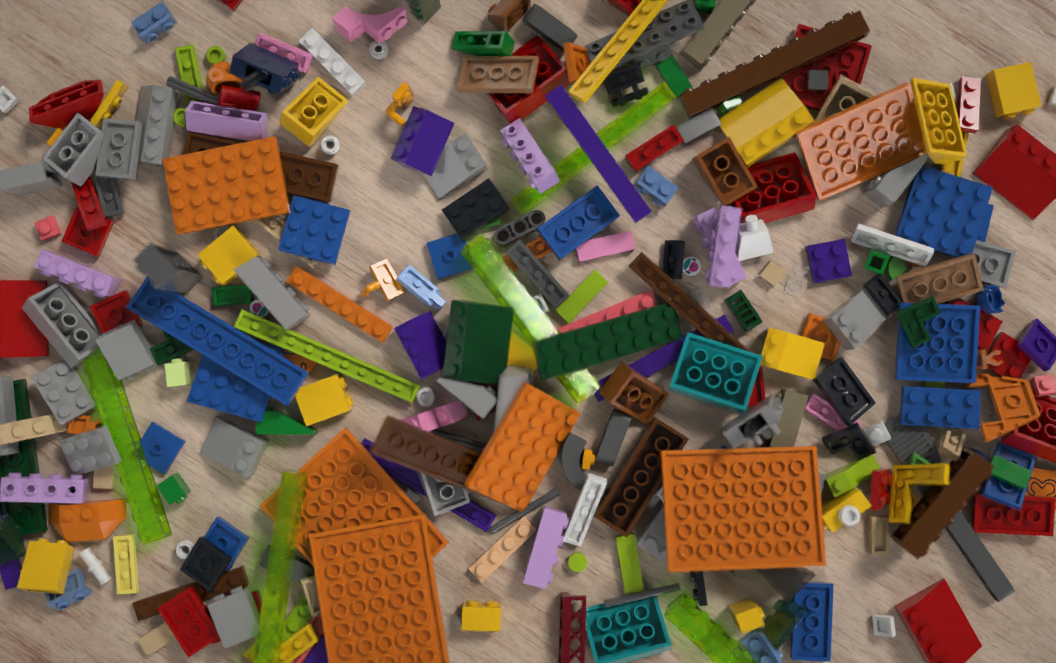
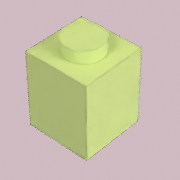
(178, 373)

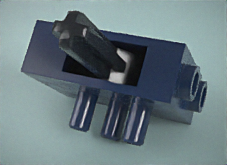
(264, 69)

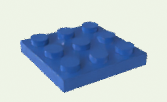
(314, 230)

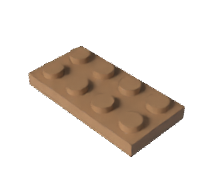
(498, 74)
(942, 280)

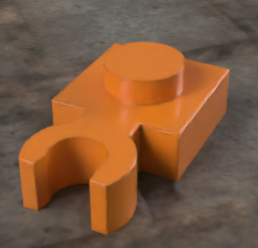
(984, 359)
(82, 424)

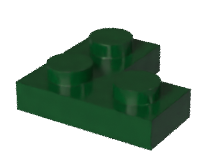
(912, 319)
(169, 350)

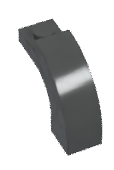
(570, 458)

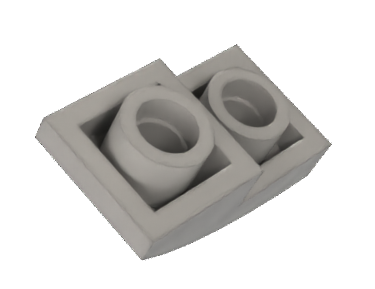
(699, 125)

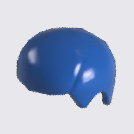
(990, 299)

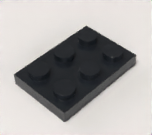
(476, 209)
(844, 391)

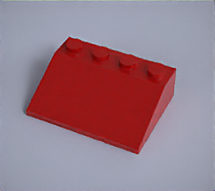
(549, 75)
(1021, 171)
(780, 192)
(17, 331)
(1038, 435)
(938, 625)

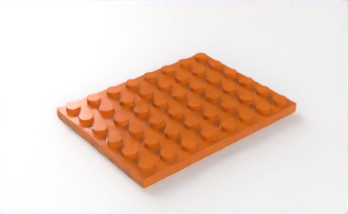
(348, 490)
(742, 508)
(379, 593)

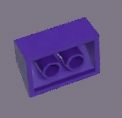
(422, 141)
(423, 343)

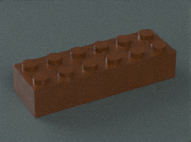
(638, 478)
(941, 503)

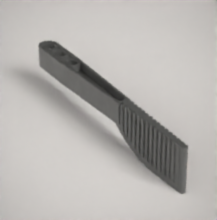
(916, 439)

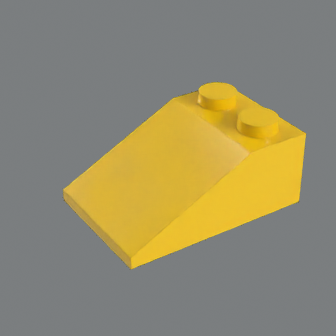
(312, 111)
(791, 353)

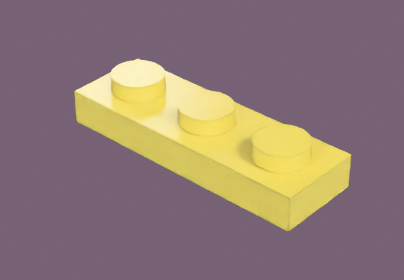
(125, 564)

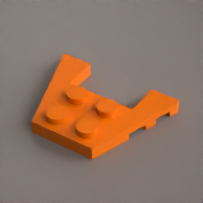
(1012, 403)

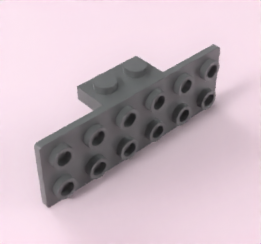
(654, 42)

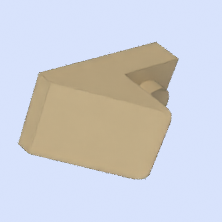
(951, 443)

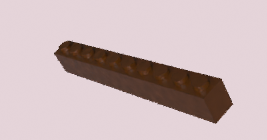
(776, 64)

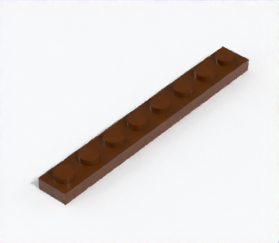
(683, 302)

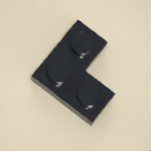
(850, 437)

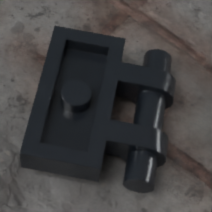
(625, 78)

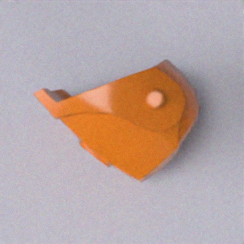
(221, 75)

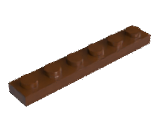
(230, 579)

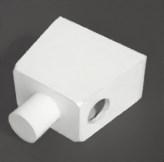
(753, 239)

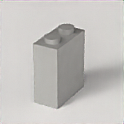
(29, 178)
(126, 350)
(235, 616)

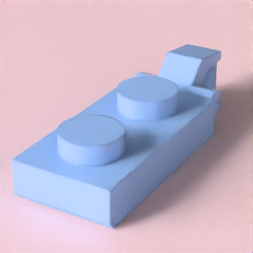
(421, 287)

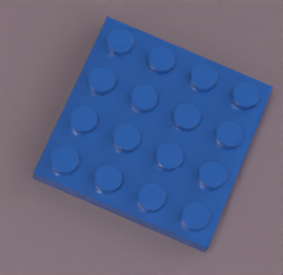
(943, 212)
(949, 353)
(227, 392)

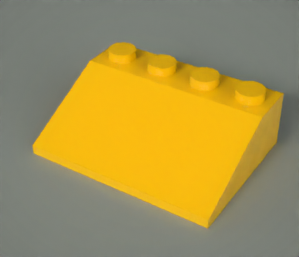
(938, 121)
(765, 122)

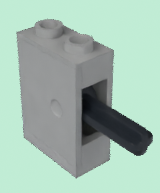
(755, 421)

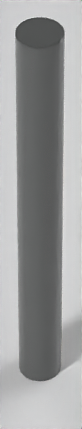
(518, 514)
(642, 595)

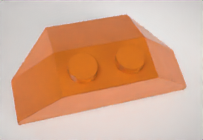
(87, 520)

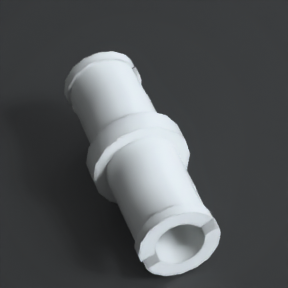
(95, 566)

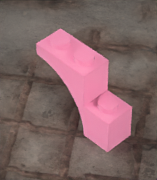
(378, 26)
(439, 416)

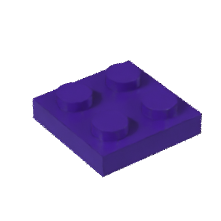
(828, 261)
(1039, 344)

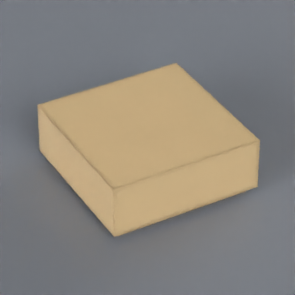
(772, 273)

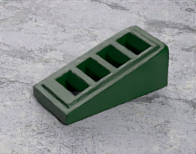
(737, 314)

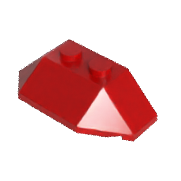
(62, 106)

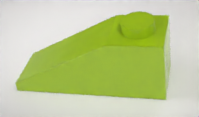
(850, 475)

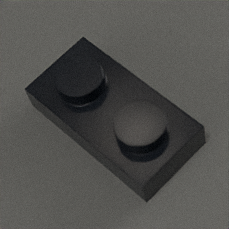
(673, 258)
(883, 293)
(699, 592)

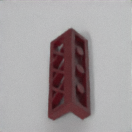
(564, 628)

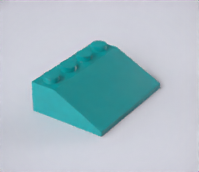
(715, 373)
(627, 631)

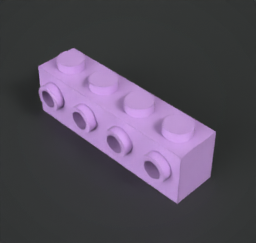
(226, 121)
(529, 155)
(704, 225)
(723, 247)
(78, 273)
(44, 489)
(544, 548)

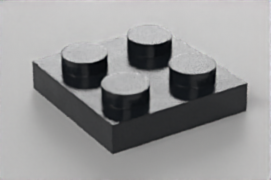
(206, 563)

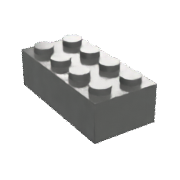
(166, 269)

